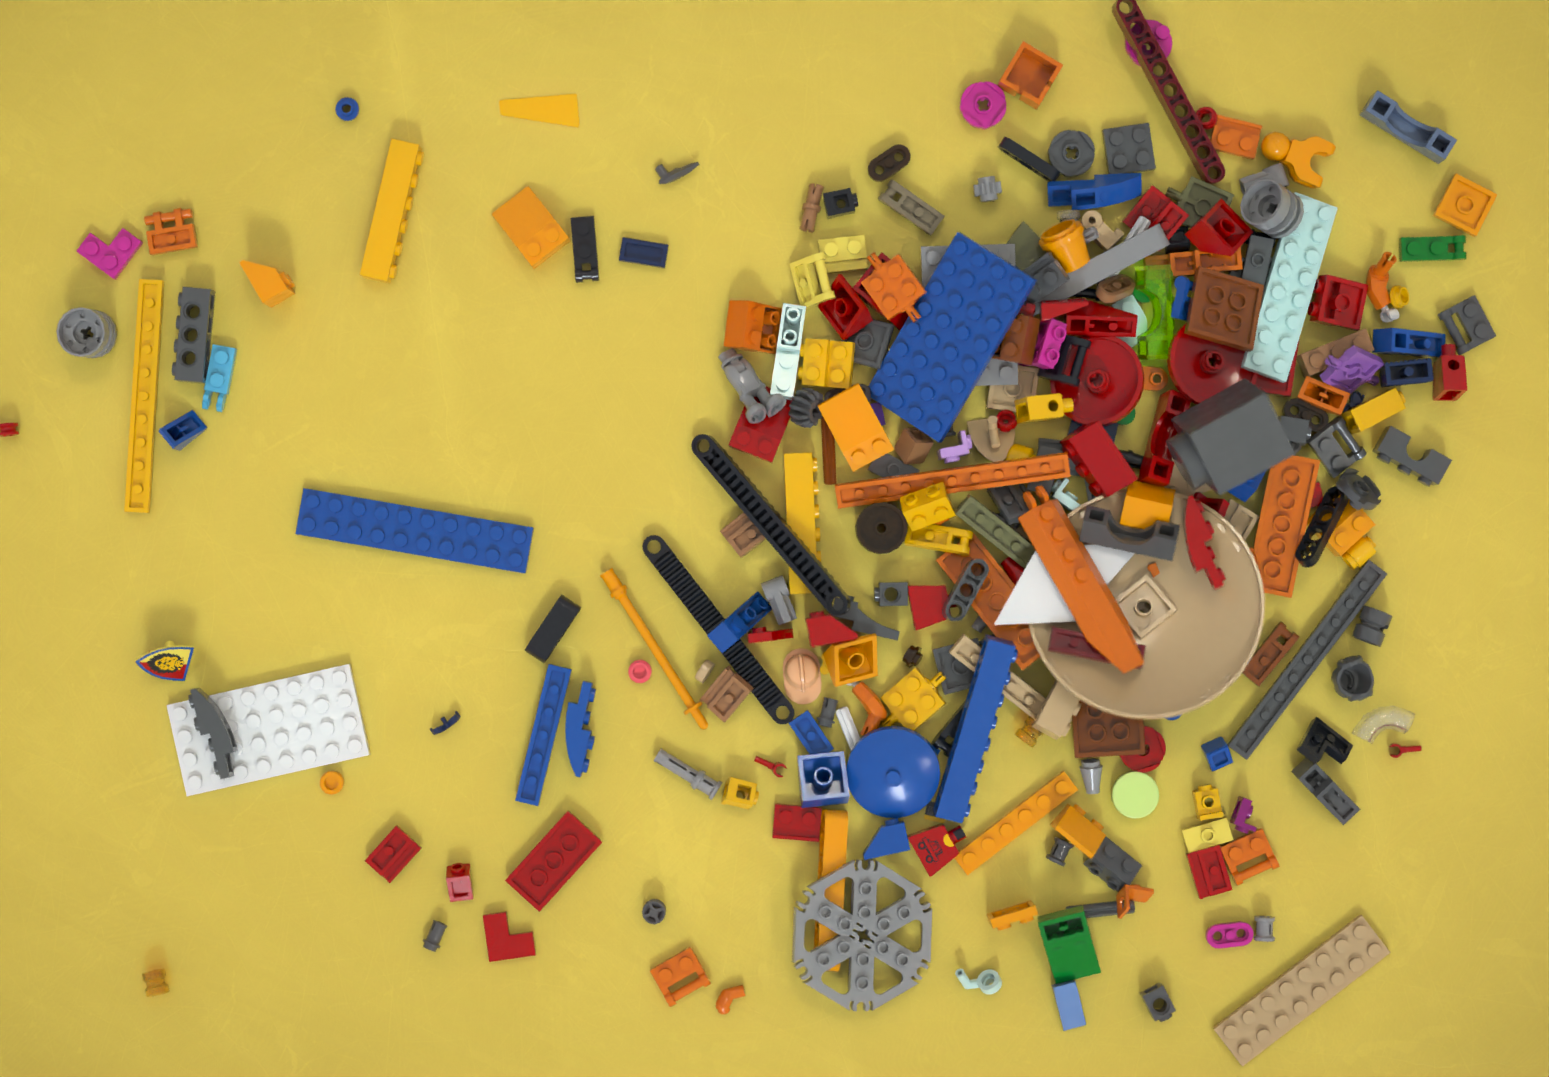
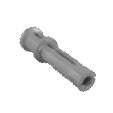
(697, 779)

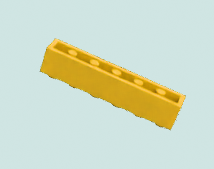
(391, 211)
(801, 507)

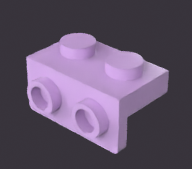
(953, 454)

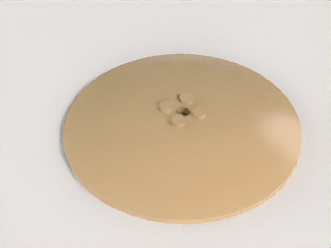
(1192, 634)

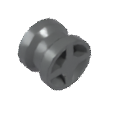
(652, 917)

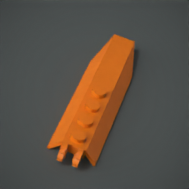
(1079, 581)

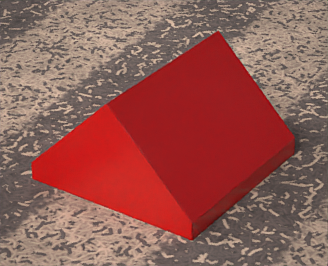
(846, 311)

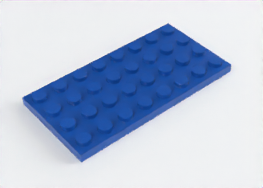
(949, 347)

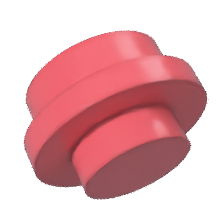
(639, 671)

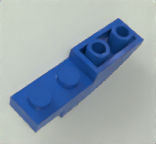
(1095, 193)
(577, 738)

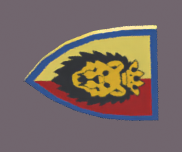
(167, 662)

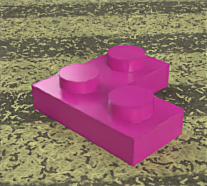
(110, 258)

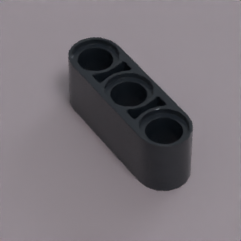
(552, 628)

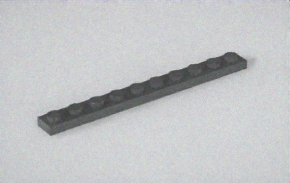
(1307, 659)

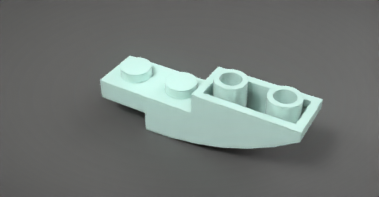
(788, 350)

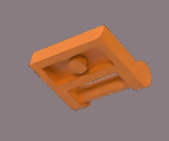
(1245, 849)
(676, 969)

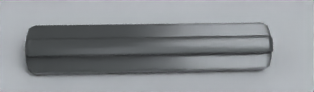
(1103, 909)

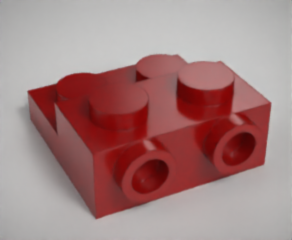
(1338, 302)

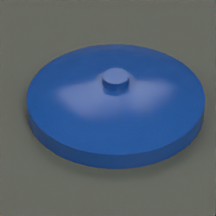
(893, 772)

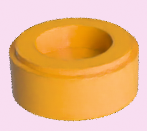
(332, 782)

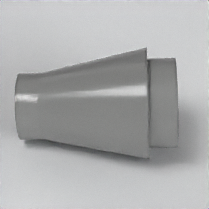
(1091, 774)

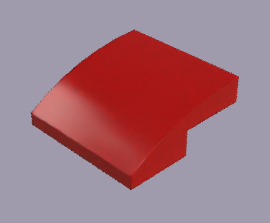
(1158, 209)

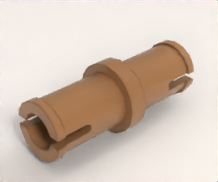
(811, 207)

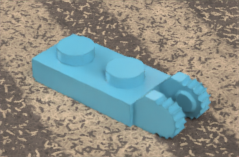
(219, 375)

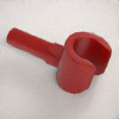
(1403, 749)
(770, 765)

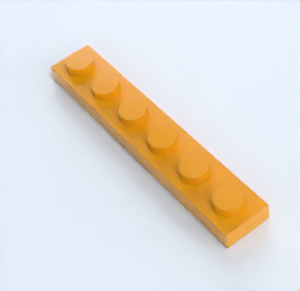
(1015, 822)

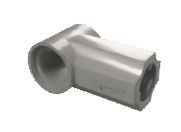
(1273, 172)
(777, 595)

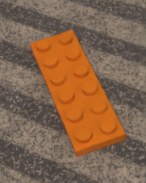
(1284, 522)
(991, 598)

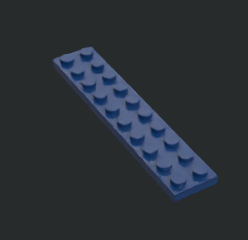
(414, 530)

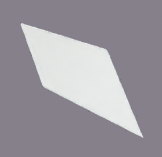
(1037, 597)

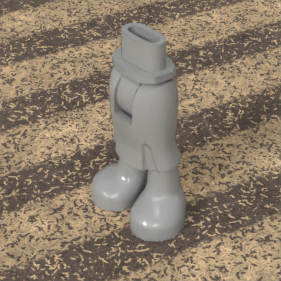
(748, 385)

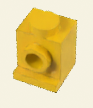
(747, 788)
(1207, 812)

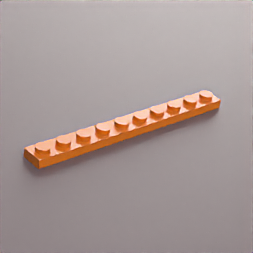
(955, 479)

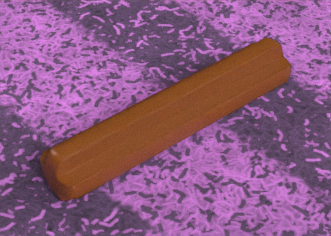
(829, 459)

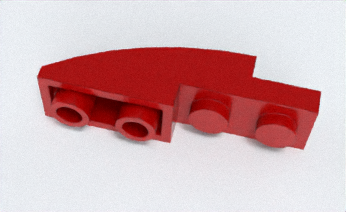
(1197, 533)

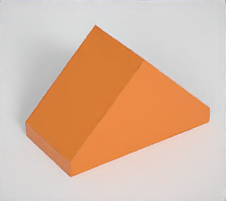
(1323, 396)

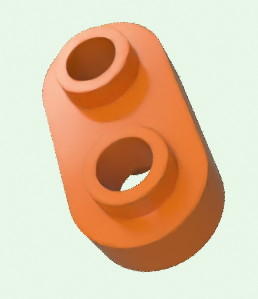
(1149, 384)

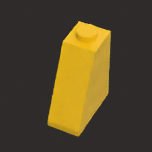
(1374, 410)

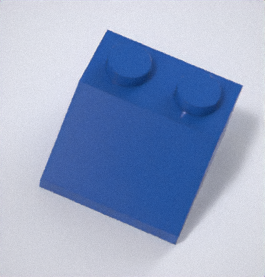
(823, 779)

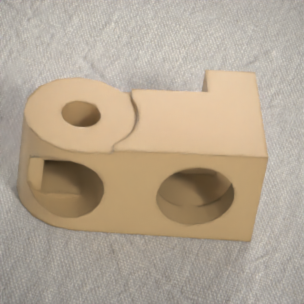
(1107, 237)

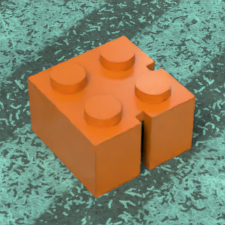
(1030, 75)

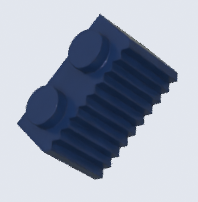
(1406, 372)

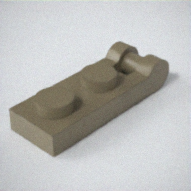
(911, 207)

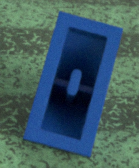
(182, 430)

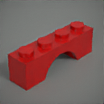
(1157, 460)

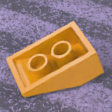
(531, 227)
(855, 427)

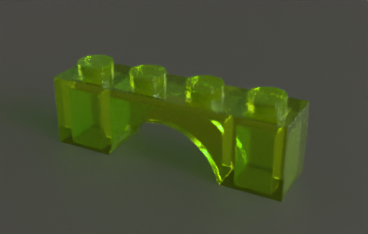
(1156, 285)

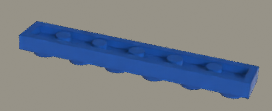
(543, 735)

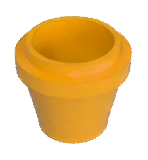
(1066, 244)

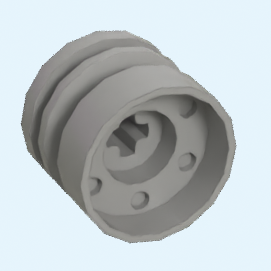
(1272, 208)
(73, 331)

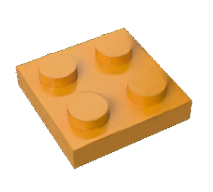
(1465, 205)
(1021, 912)

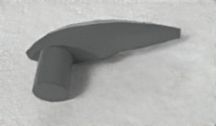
(675, 174)

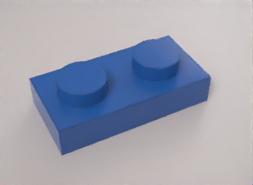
(810, 734)

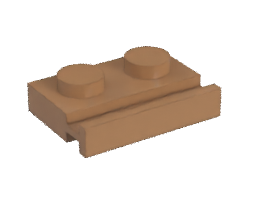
(742, 535)
(726, 694)

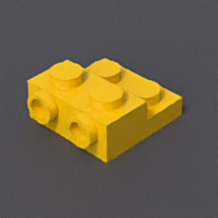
(827, 363)

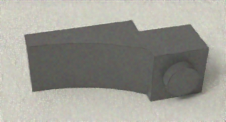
(862, 622)
(1325, 790)

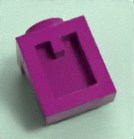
(1242, 811)

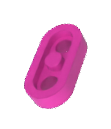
(1228, 934)

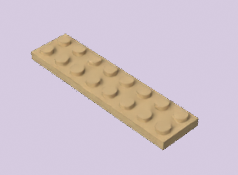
(1301, 990)

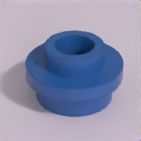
(352, 114)

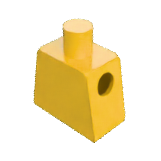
(1042, 407)

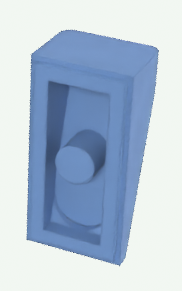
(1069, 1004)

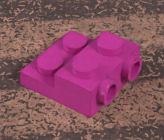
(1048, 343)

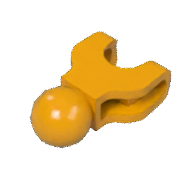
(1297, 156)

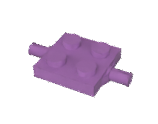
(1352, 369)

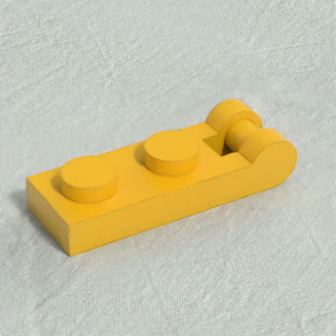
(940, 539)

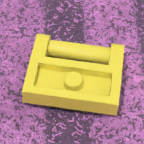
(806, 280)

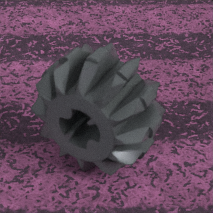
(804, 407)

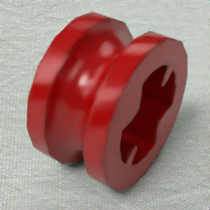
(8, 429)

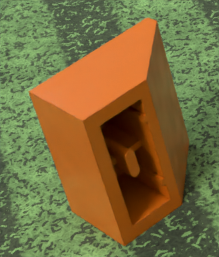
(752, 326)

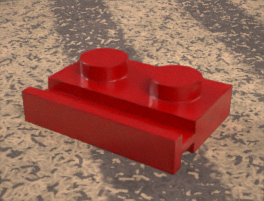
(796, 822)
(393, 854)
(1209, 871)

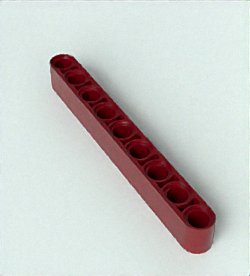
(1178, 98)

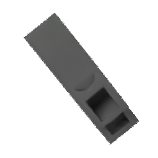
(212, 721)

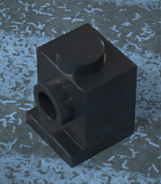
(830, 202)

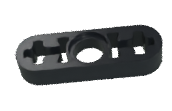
(1029, 159)

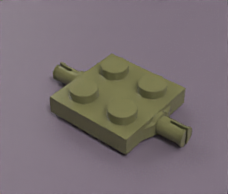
(1198, 199)

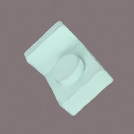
(1066, 499)

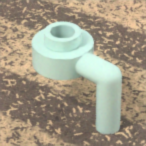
(982, 982)

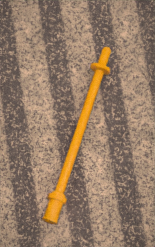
(619, 592)

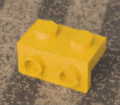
(927, 506)

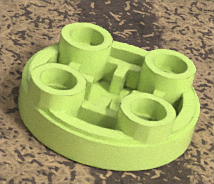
(1135, 794)

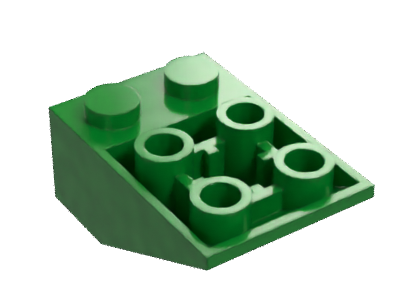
(1068, 944)

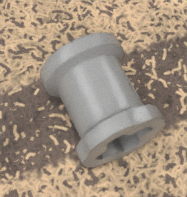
(1264, 928)

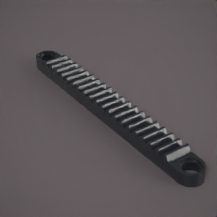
(771, 524)
(709, 618)

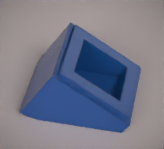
(1217, 753)

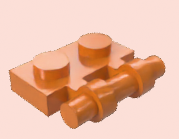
(170, 239)

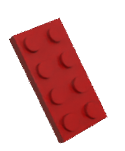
(553, 861)

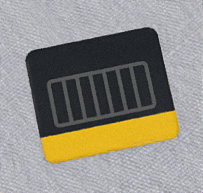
(929, 814)

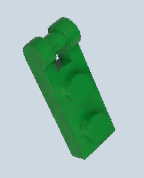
(1431, 248)

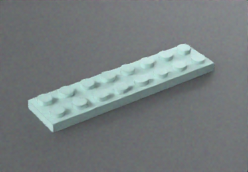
(1289, 291)

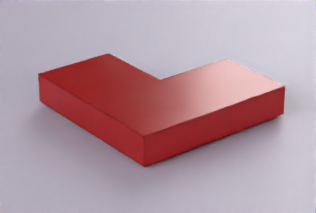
(502, 944)

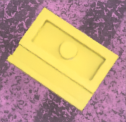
(844, 253)

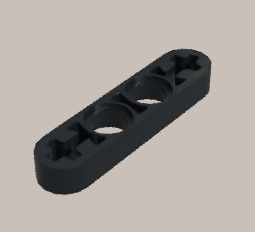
(1325, 527)

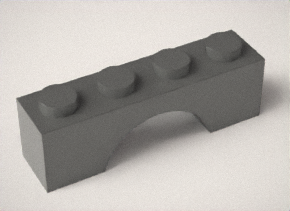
(1103, 530)

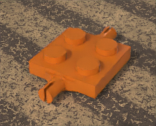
(893, 287)

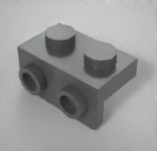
(1113, 865)

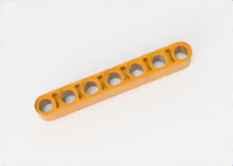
(831, 857)

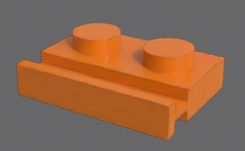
(1235, 137)

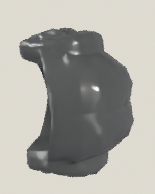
(1353, 679)

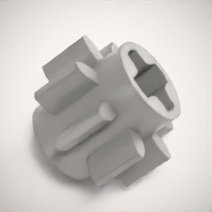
(987, 189)

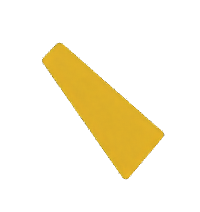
(548, 109)

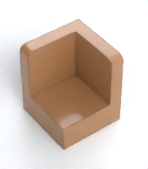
(913, 446)

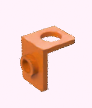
(1132, 893)

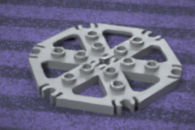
(844, 947)

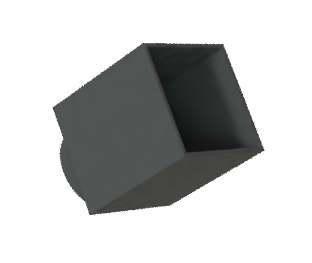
(1228, 438)

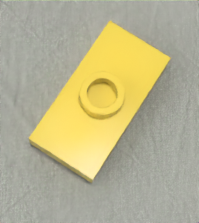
(1207, 835)

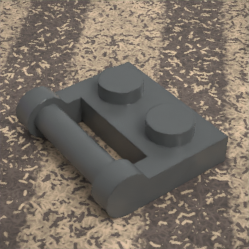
(1473, 322)
(1330, 452)

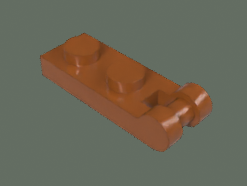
(1269, 654)

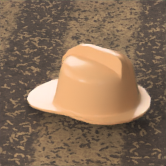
(802, 676)

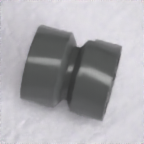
(1372, 626)

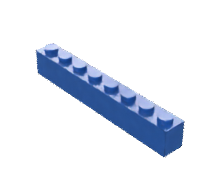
(974, 729)

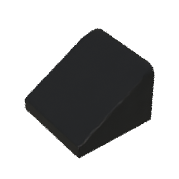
(1178, 241)

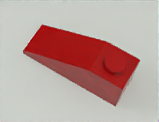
(1100, 321)

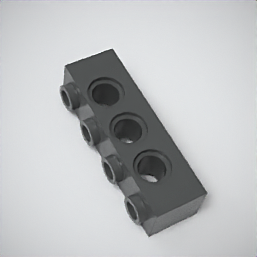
(201, 346)

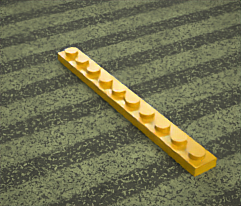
(144, 396)

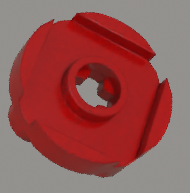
(1153, 756)

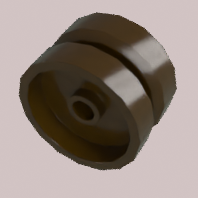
(894, 523)

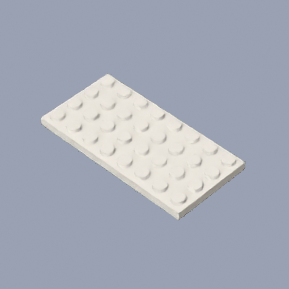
(276, 729)

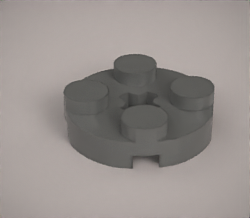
(1071, 139)
(1360, 491)

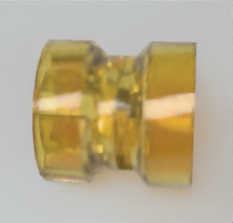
(1023, 734)
(155, 982)

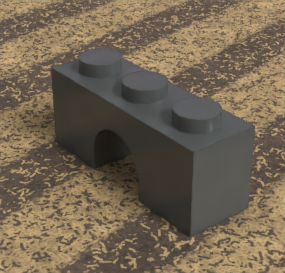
(1393, 448)

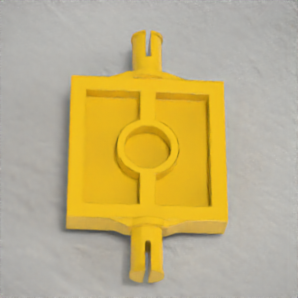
(913, 700)

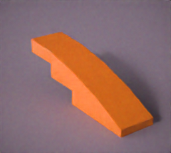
(1186, 262)

